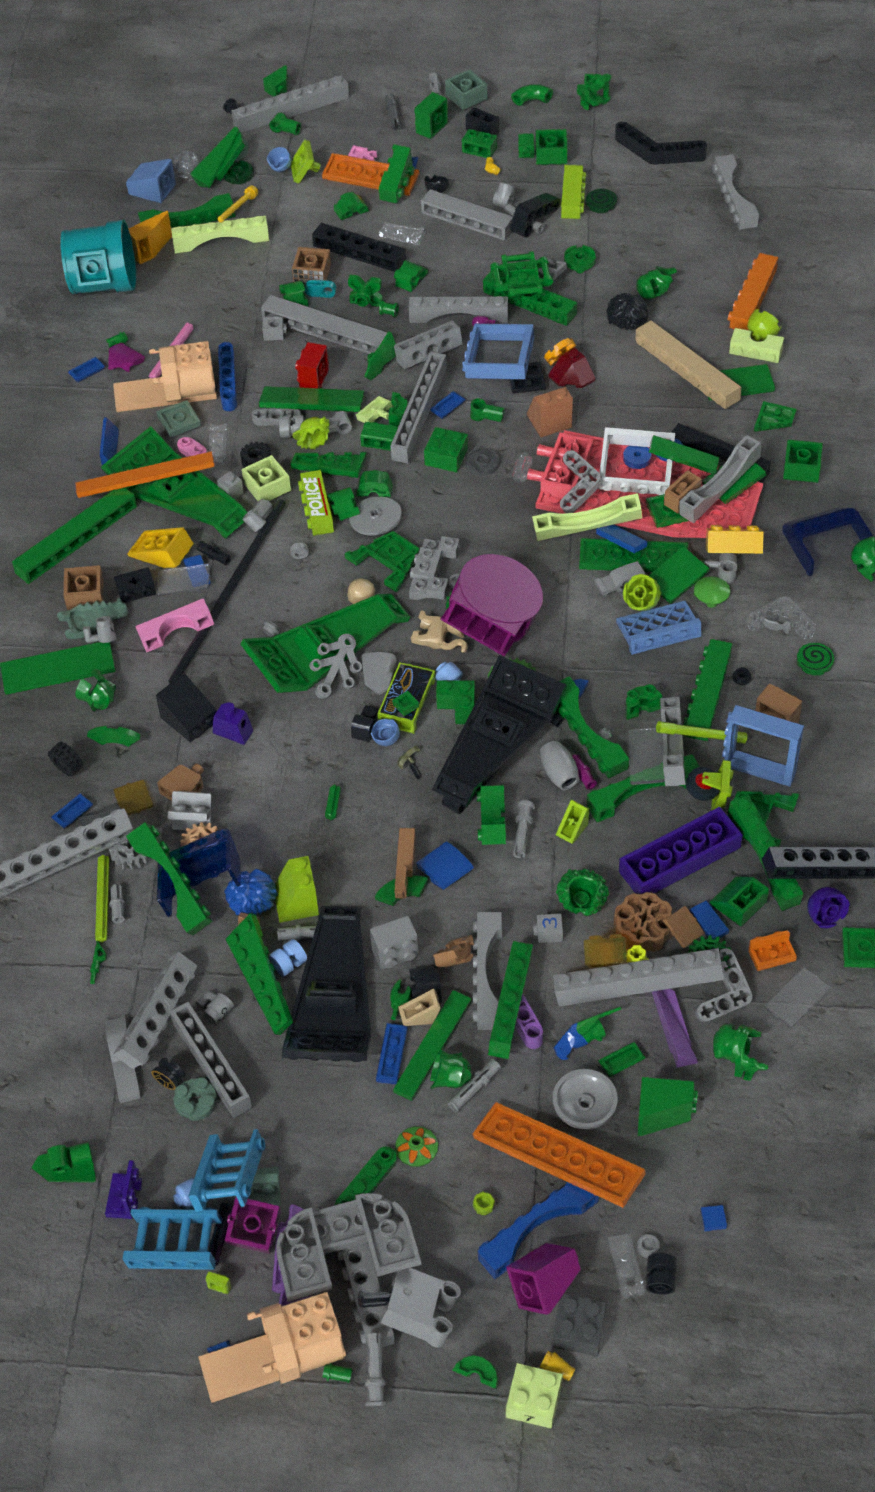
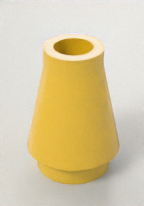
(555, 1363)

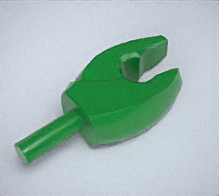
(399, 999)

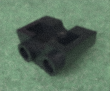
(425, 980)

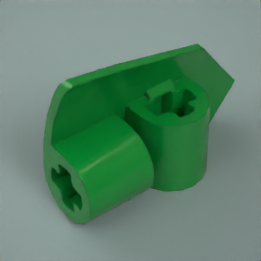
(380, 357)
(66, 1164)

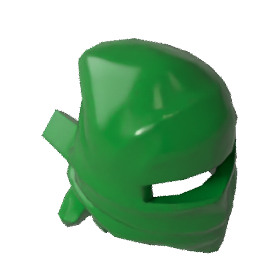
(655, 282)
(864, 557)
(735, 1046)

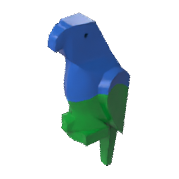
(581, 1034)

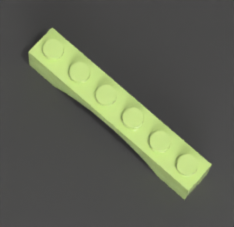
(251, 229)
(559, 524)

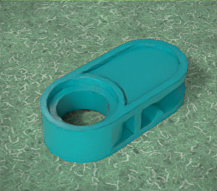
(316, 288)

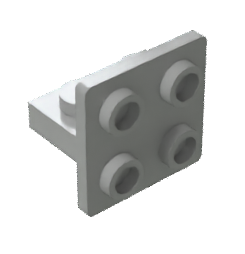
(189, 809)

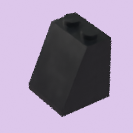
(185, 708)

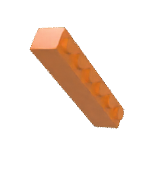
(753, 290)

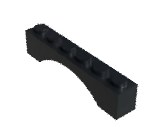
(711, 445)

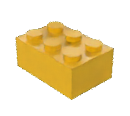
(734, 539)

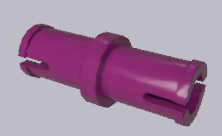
(584, 773)

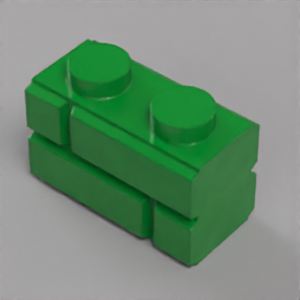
(377, 435)

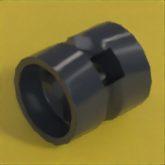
(661, 1273)

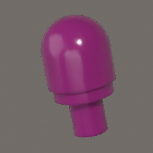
(482, 320)

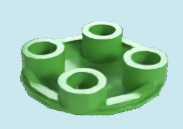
(712, 591)

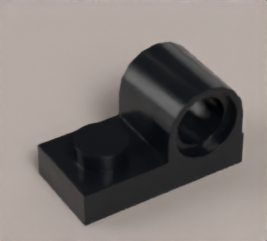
(362, 724)

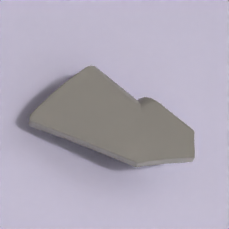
(378, 670)

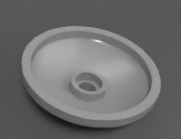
(588, 1088)

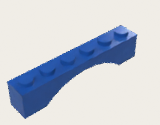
(502, 1249)

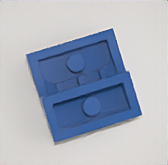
(444, 865)

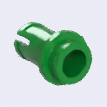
(119, 338)
(337, 1373)

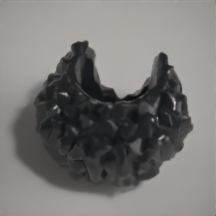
(627, 311)

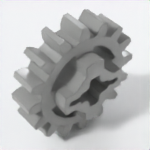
(124, 854)

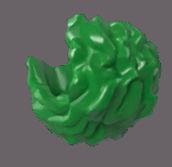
(582, 891)

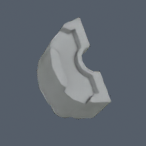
(555, 269)

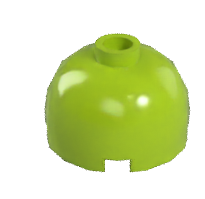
(762, 324)
(641, 593)

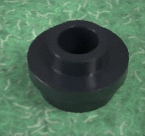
(741, 672)

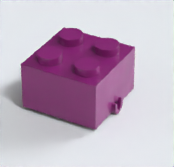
(253, 1225)

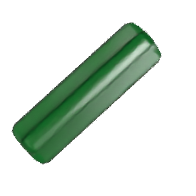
(332, 802)

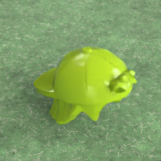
(312, 433)

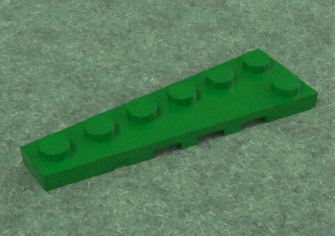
(254, 963)

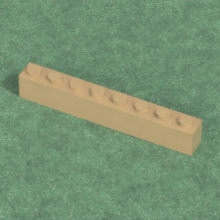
(688, 364)

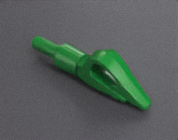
(96, 962)

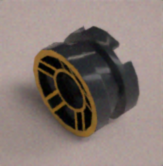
(168, 1073)

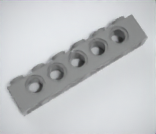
(128, 1048)
(366, 1270)

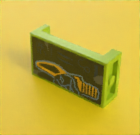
(411, 679)

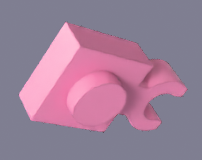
(363, 153)

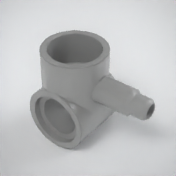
(503, 195)
(727, 567)

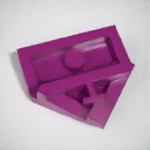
(123, 357)

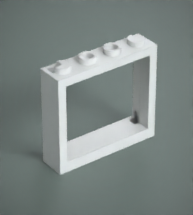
(633, 438)

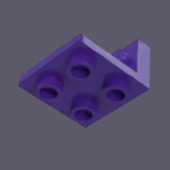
(123, 1193)

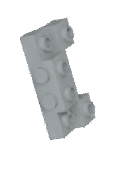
(427, 567)

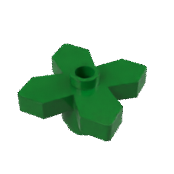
(365, 292)

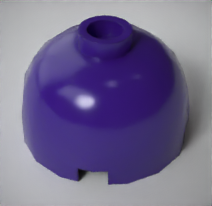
(827, 907)

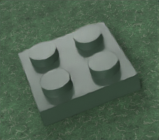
(178, 418)

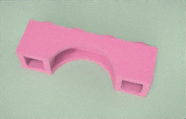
(194, 615)

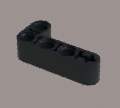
(532, 210)

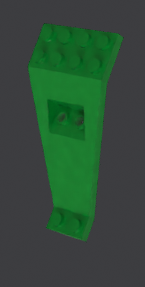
(192, 496)
(288, 656)

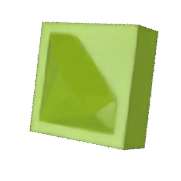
(218, 1282)

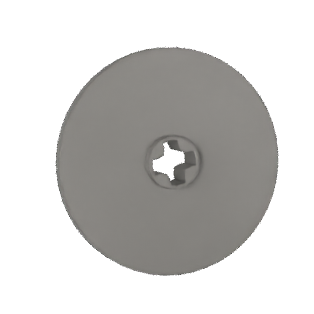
(376, 516)

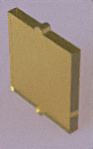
(133, 797)

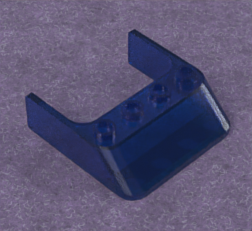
(800, 528)
(200, 861)

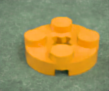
(559, 349)

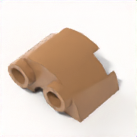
(456, 952)

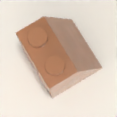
(551, 412)

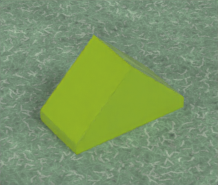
(573, 822)

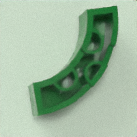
(492, 823)

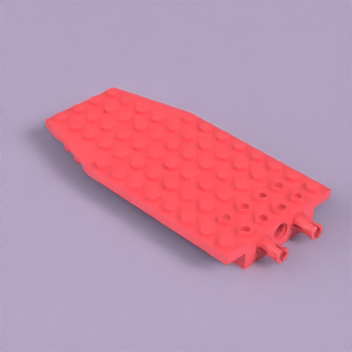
(559, 480)

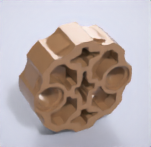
(637, 909)

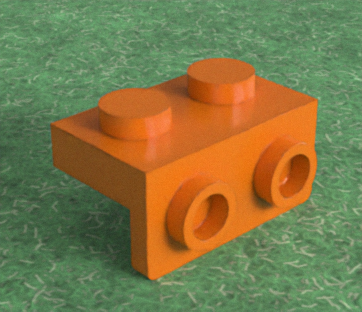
(771, 950)

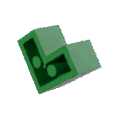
(457, 696)

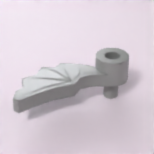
(772, 625)

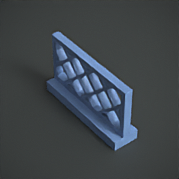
(660, 636)

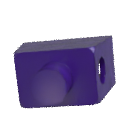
(232, 723)

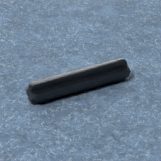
(220, 1231)

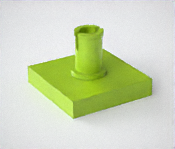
(303, 161)

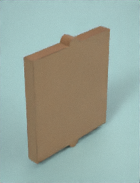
(684, 926)

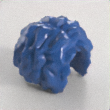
(253, 895)

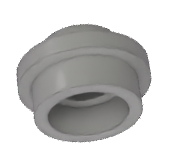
(270, 629)

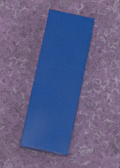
(622, 538)
(391, 1053)

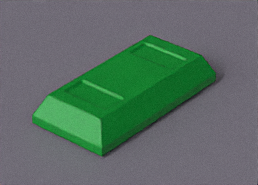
(621, 1059)

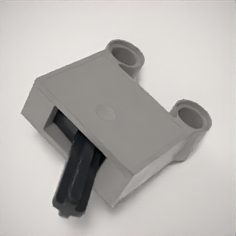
(412, 1305)

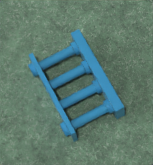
(211, 1163)
(179, 1258)

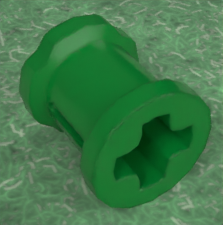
(388, 308)

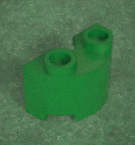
(349, 204)
(409, 275)
(294, 292)
(398, 409)
(375, 482)
(343, 503)
(641, 699)
(481, 1366)

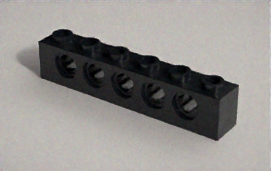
(359, 247)
(819, 862)

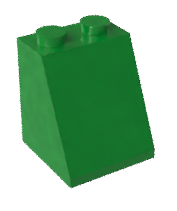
(665, 1104)

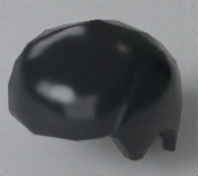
(436, 183)

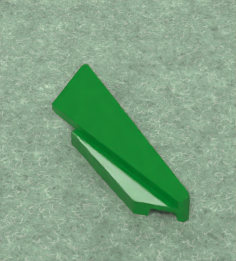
(219, 160)

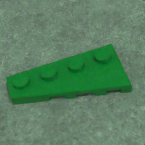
(342, 465)

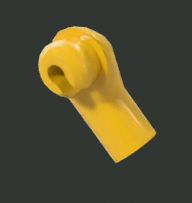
(490, 167)

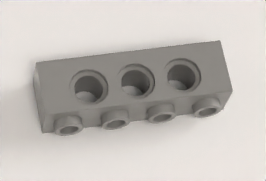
(435, 340)

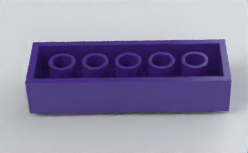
(680, 852)

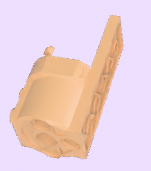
(185, 376)
(296, 1341)

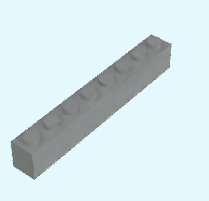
(291, 103)
(324, 325)
(418, 407)
(638, 977)

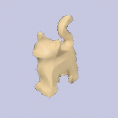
(436, 634)

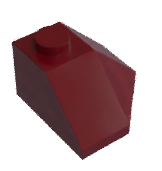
(572, 369)

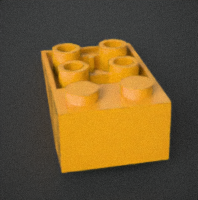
(150, 237)

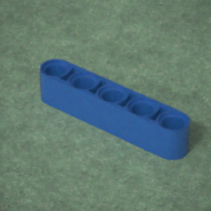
(227, 376)

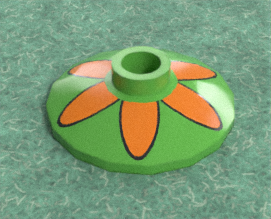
(416, 1154)

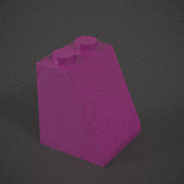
(543, 1277)

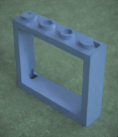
(502, 332)
(767, 724)

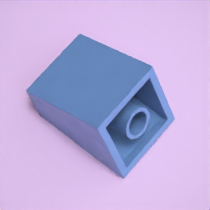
(152, 180)

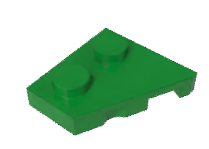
(774, 417)

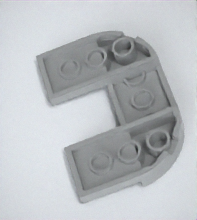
(338, 1227)

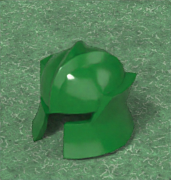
(100, 695)
(450, 1070)

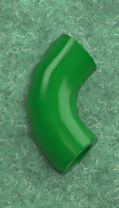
(532, 92)

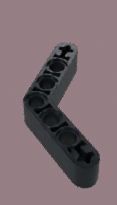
(659, 153)

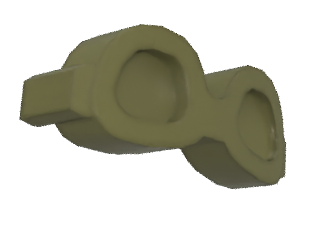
(406, 755)

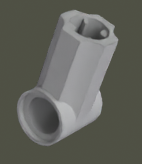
(340, 422)
(256, 517)

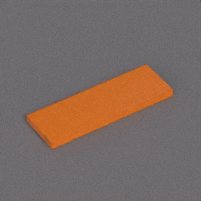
(360, 172)

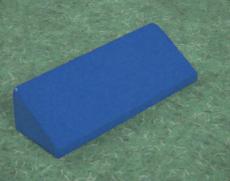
(109, 440)

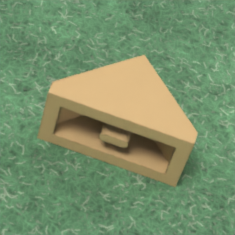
(420, 1010)

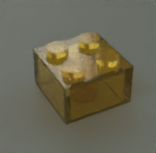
(606, 952)

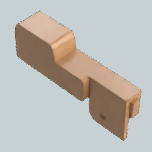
(405, 860)

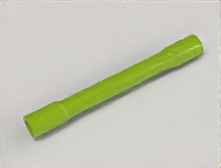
(672, 728)

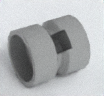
(289, 425)

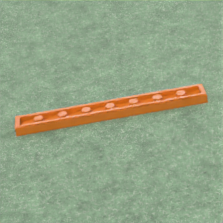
(144, 474)

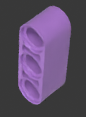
(530, 1026)

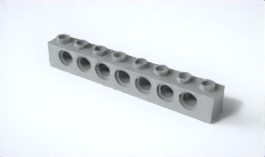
(68, 855)

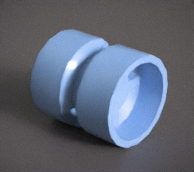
(288, 957)

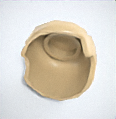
(360, 590)

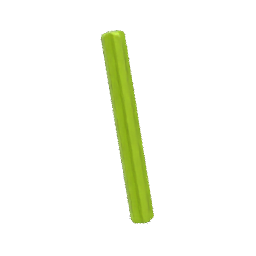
(102, 899)

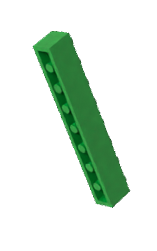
(74, 534)

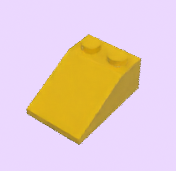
(162, 547)

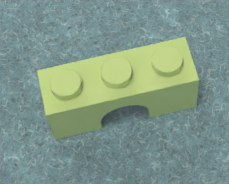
(767, 350)

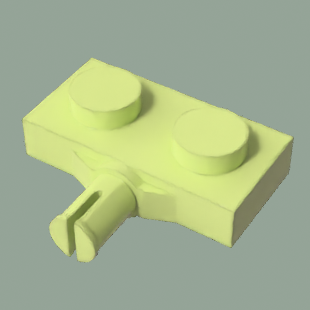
(374, 410)

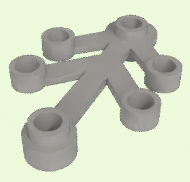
(337, 663)

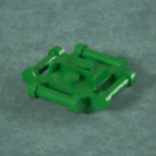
(521, 276)

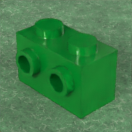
(479, 143)

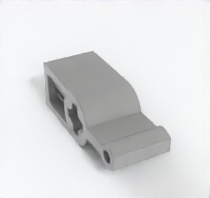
(618, 578)

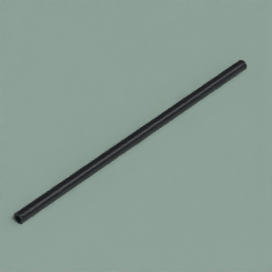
(229, 588)

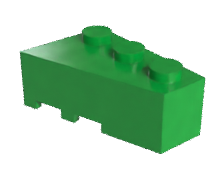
(398, 174)

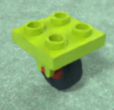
(708, 785)

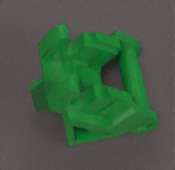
(589, 90)

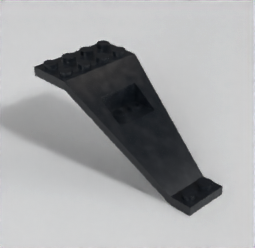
(512, 699)
(332, 995)

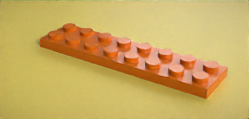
(559, 1154)

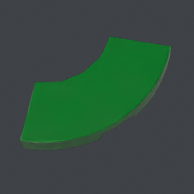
(110, 735)
(414, 888)

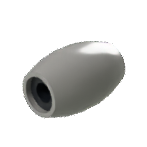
(559, 765)

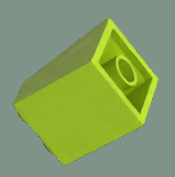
(296, 891)

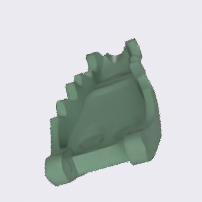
(86, 615)

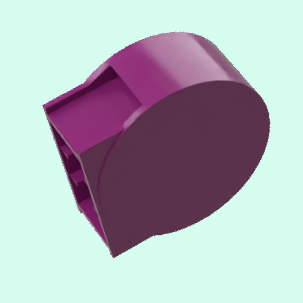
(494, 601)

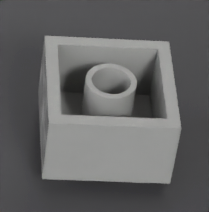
(394, 942)

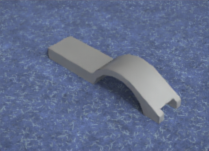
(124, 1075)

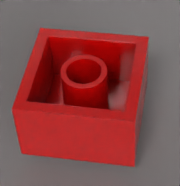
(312, 366)

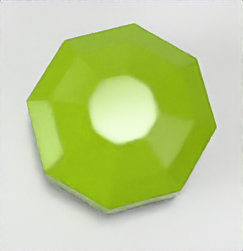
(483, 1203)

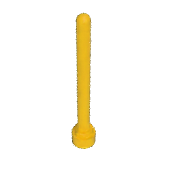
(249, 193)

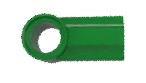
(282, 123)
(480, 410)

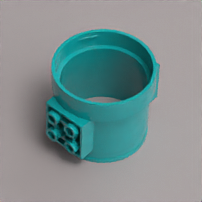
(99, 258)

